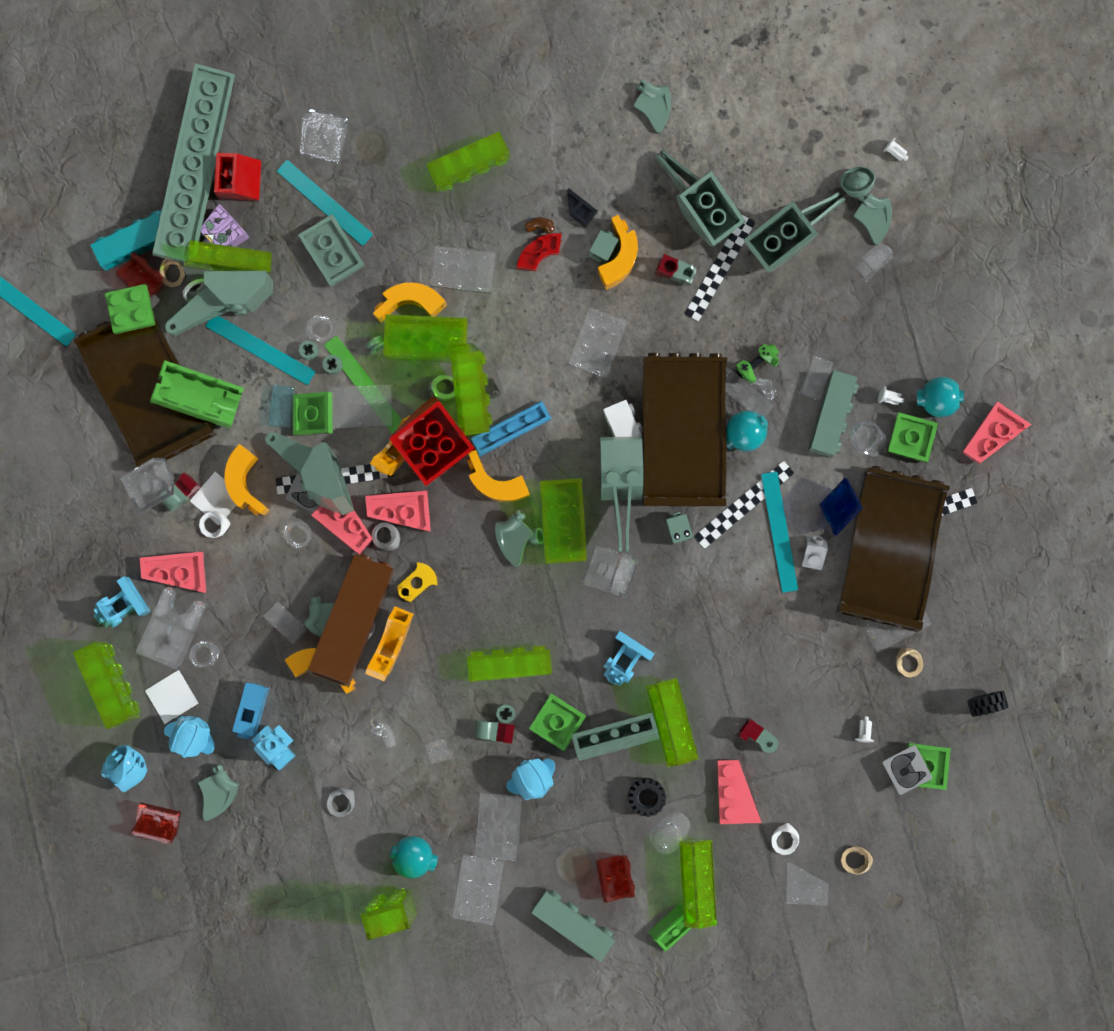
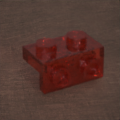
(137, 273)
(156, 823)
(615, 878)

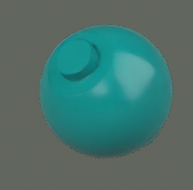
(940, 397)
(746, 431)
(413, 857)

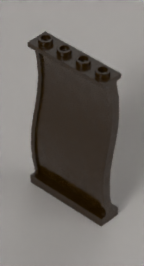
(126, 373)
(684, 430)
(893, 549)

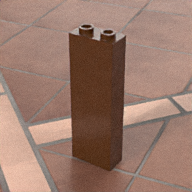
(351, 620)

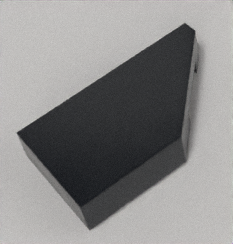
(580, 209)

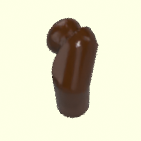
(540, 222)

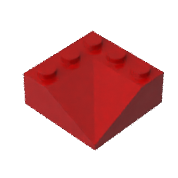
(431, 441)

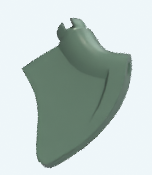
(654, 104)
(875, 216)
(512, 537)
(318, 615)
(217, 792)

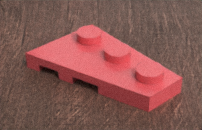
(994, 432)
(404, 509)
(345, 527)
(178, 570)
(734, 796)

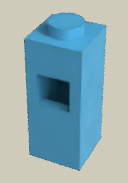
(250, 710)

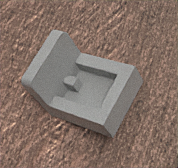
(814, 552)

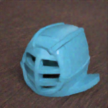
(189, 736)
(124, 767)
(532, 778)

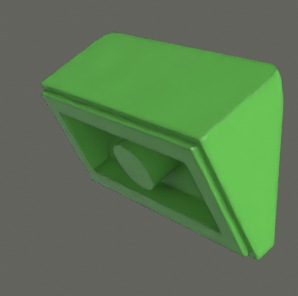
(669, 929)

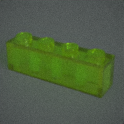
(468, 161)
(225, 257)
(509, 665)
(672, 722)
(698, 883)

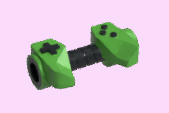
(766, 353)

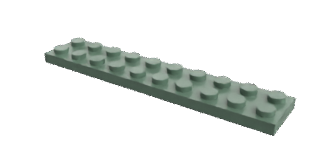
(193, 161)

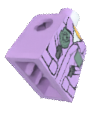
(222, 229)

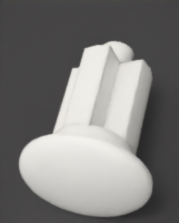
(896, 150)
(889, 396)
(865, 730)

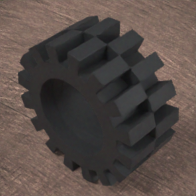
(987, 703)
(646, 810)

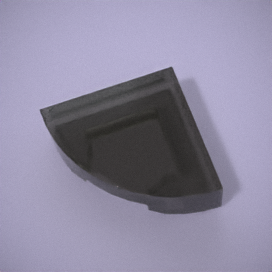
(493, 388)

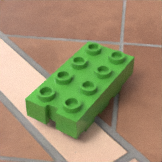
(197, 394)

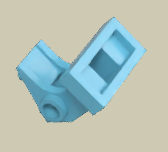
(106, 613)
(632, 649)
(272, 746)

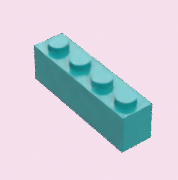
(137, 238)

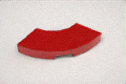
(538, 250)

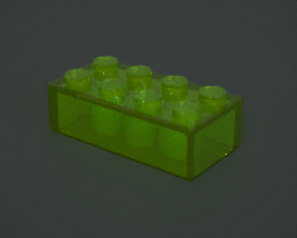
(423, 337)
(469, 388)
(563, 521)
(107, 684)
(389, 914)

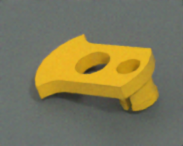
(425, 573)

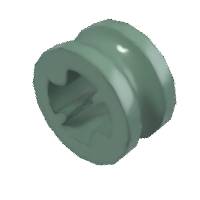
(375, 345)
(303, 352)
(338, 362)
(509, 718)

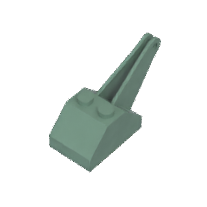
(703, 202)
(787, 233)
(224, 292)
(319, 472)
(621, 476)

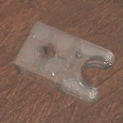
(168, 623)

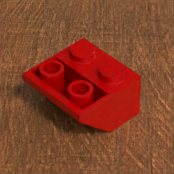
(237, 177)

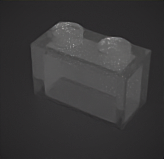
(874, 261)

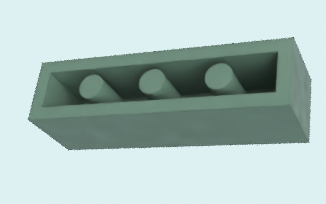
(832, 414)
(615, 736)
(573, 925)

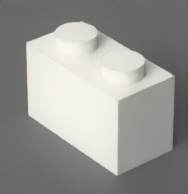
(621, 420)

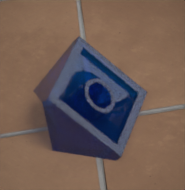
(840, 506)

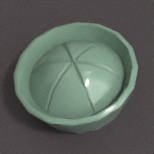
(857, 181)

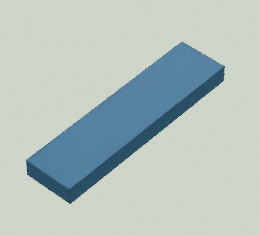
(511, 428)

